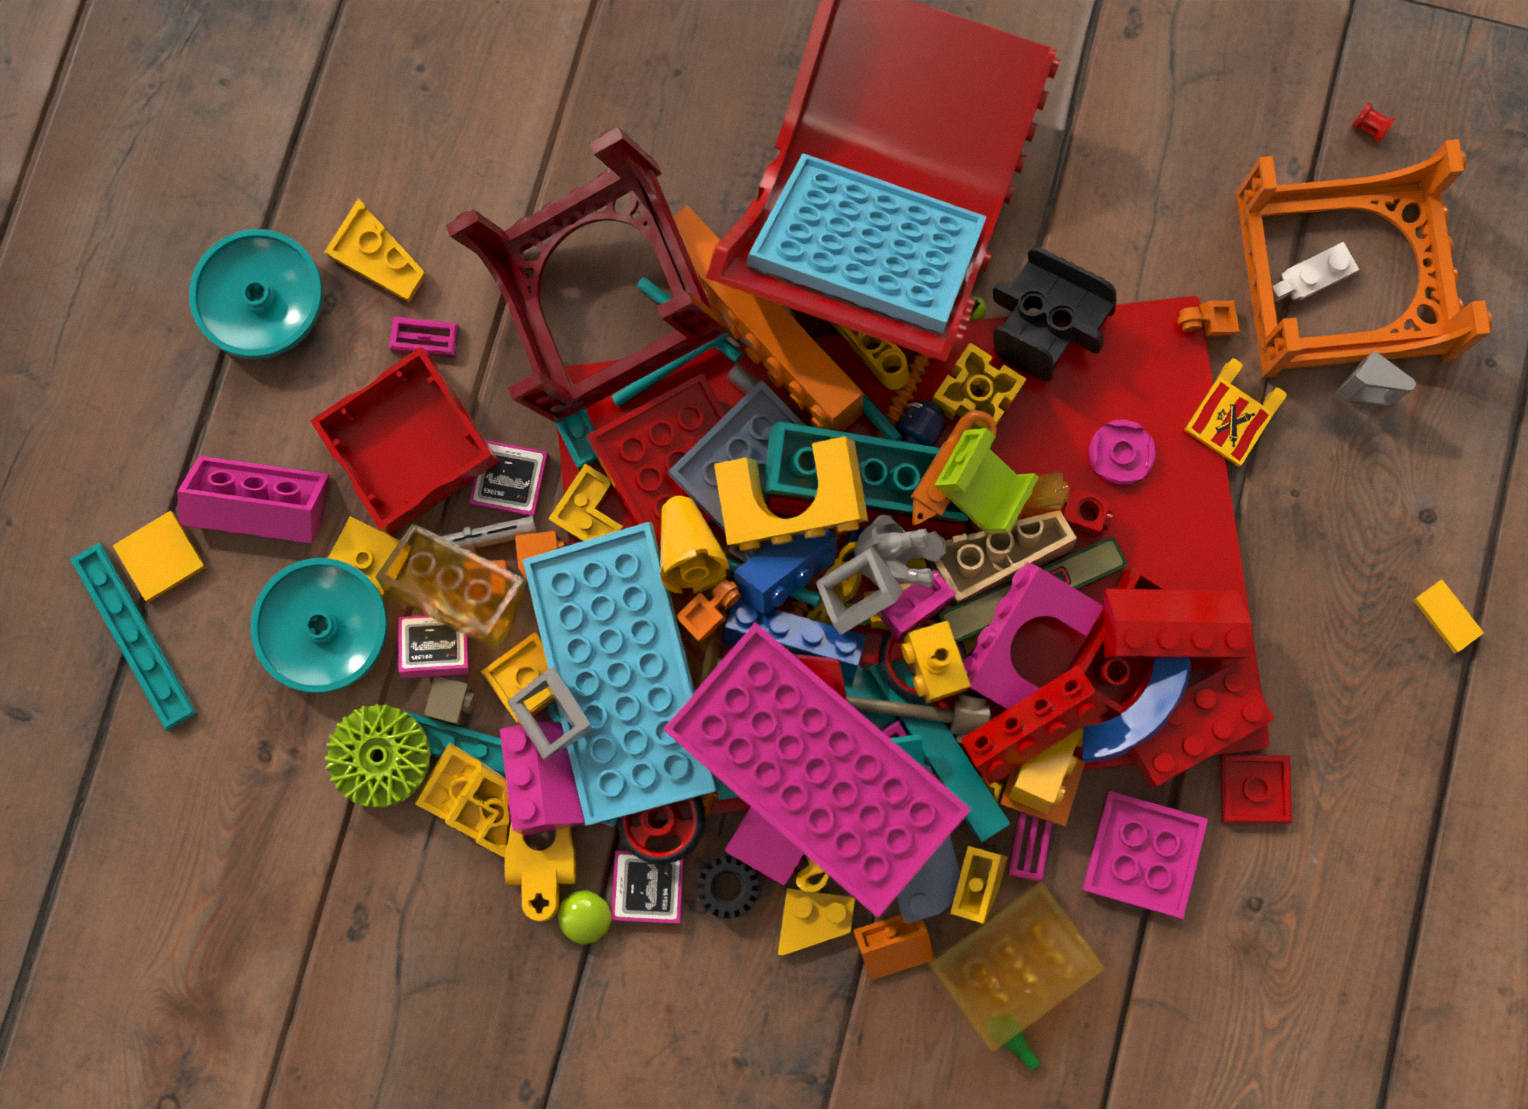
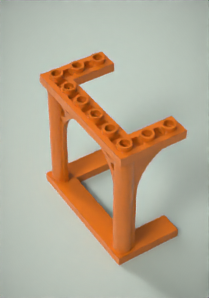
(1420, 185)

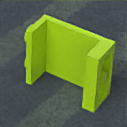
(984, 484)

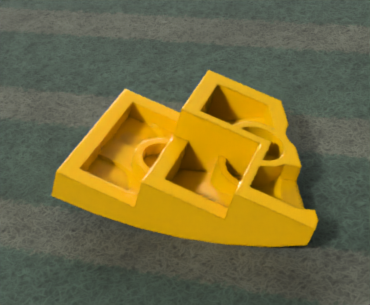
(468, 798)

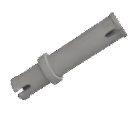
(492, 534)

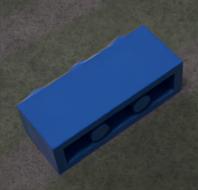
(782, 569)

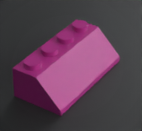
(253, 499)

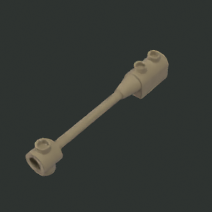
(964, 717)

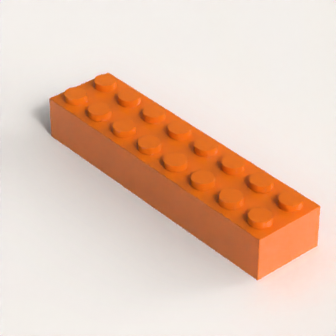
(775, 340)

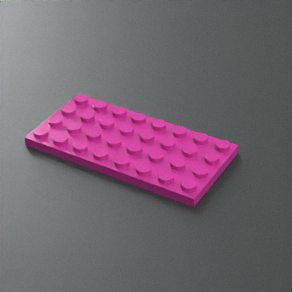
(817, 769)

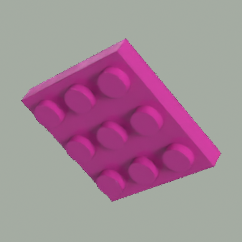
(1144, 854)

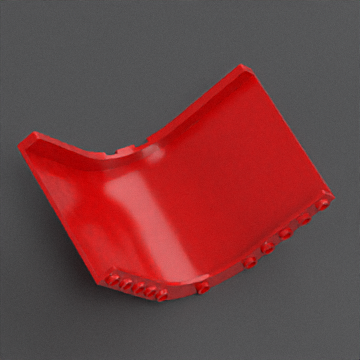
(910, 104)

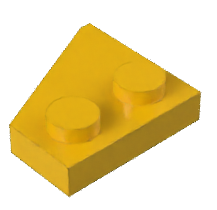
(813, 919)

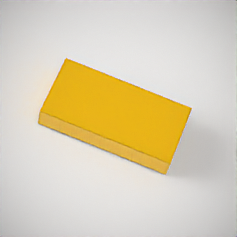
(1448, 616)

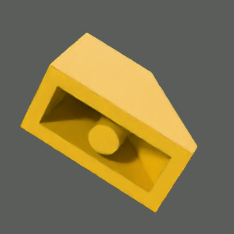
(978, 884)

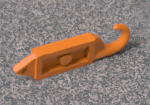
(926, 497)

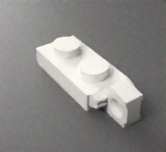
(1315, 274)

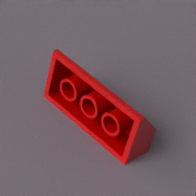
(1176, 624)

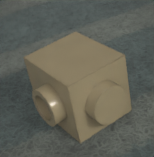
(449, 699)

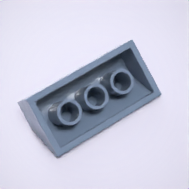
(933, 885)

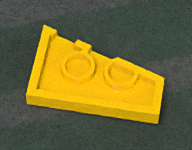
(373, 253)

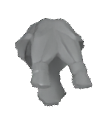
(898, 548)

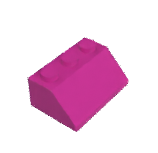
(539, 790)

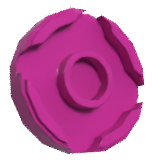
(1122, 452)

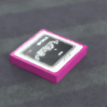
(513, 483)
(430, 648)
(646, 890)

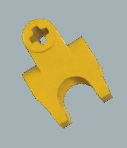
(540, 871)

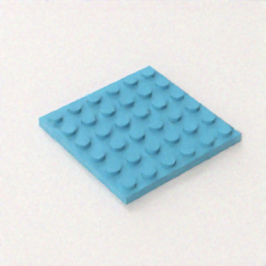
(868, 242)

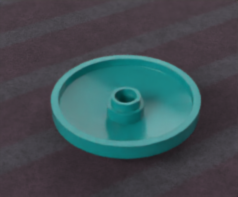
(256, 294)
(319, 625)

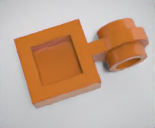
(1216, 316)
(702, 616)

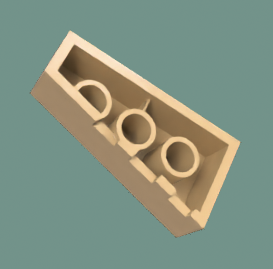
(989, 560)

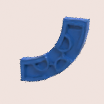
(1142, 719)

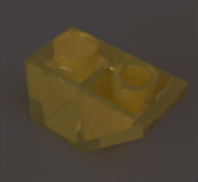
(1047, 495)

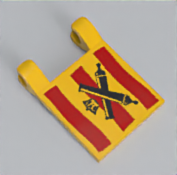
(1231, 419)

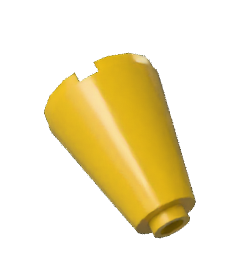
(688, 548)

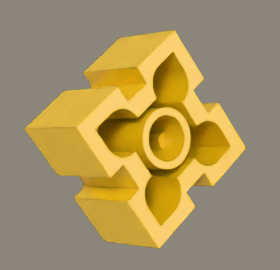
(975, 373)

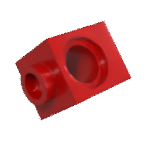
(1098, 504)

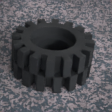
(712, 902)

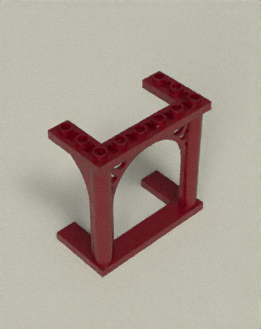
(501, 251)

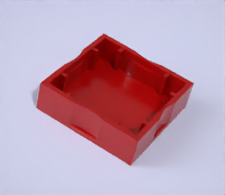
(405, 441)

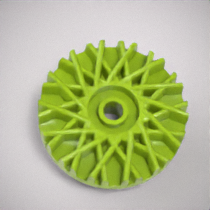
(352, 752)

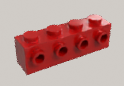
(1034, 727)

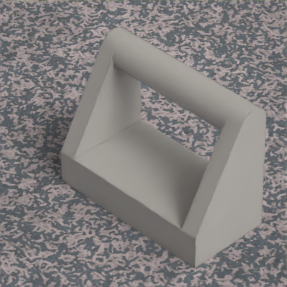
(1371, 382)
(889, 591)
(565, 701)

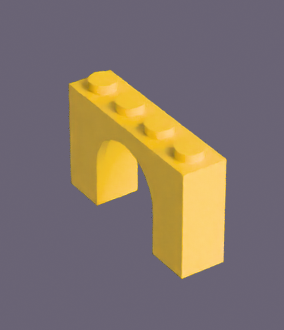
(837, 502)

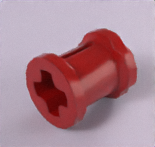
(1373, 122)

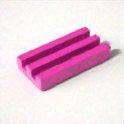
(451, 340)
(1025, 872)

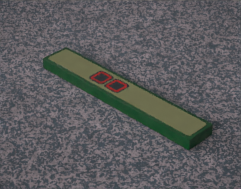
(1075, 570)

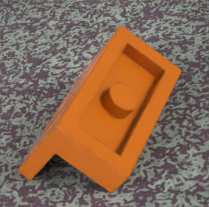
(893, 946)

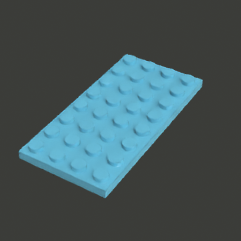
(623, 660)

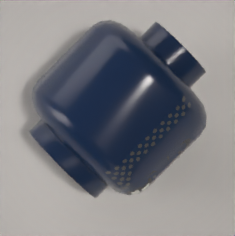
(922, 423)

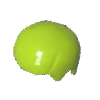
(584, 917)

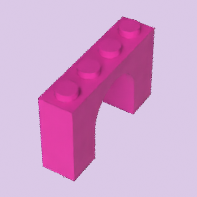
(1031, 596)

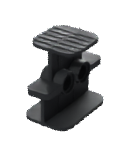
(1063, 296)

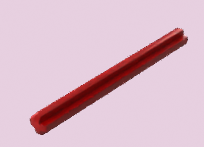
(796, 506)

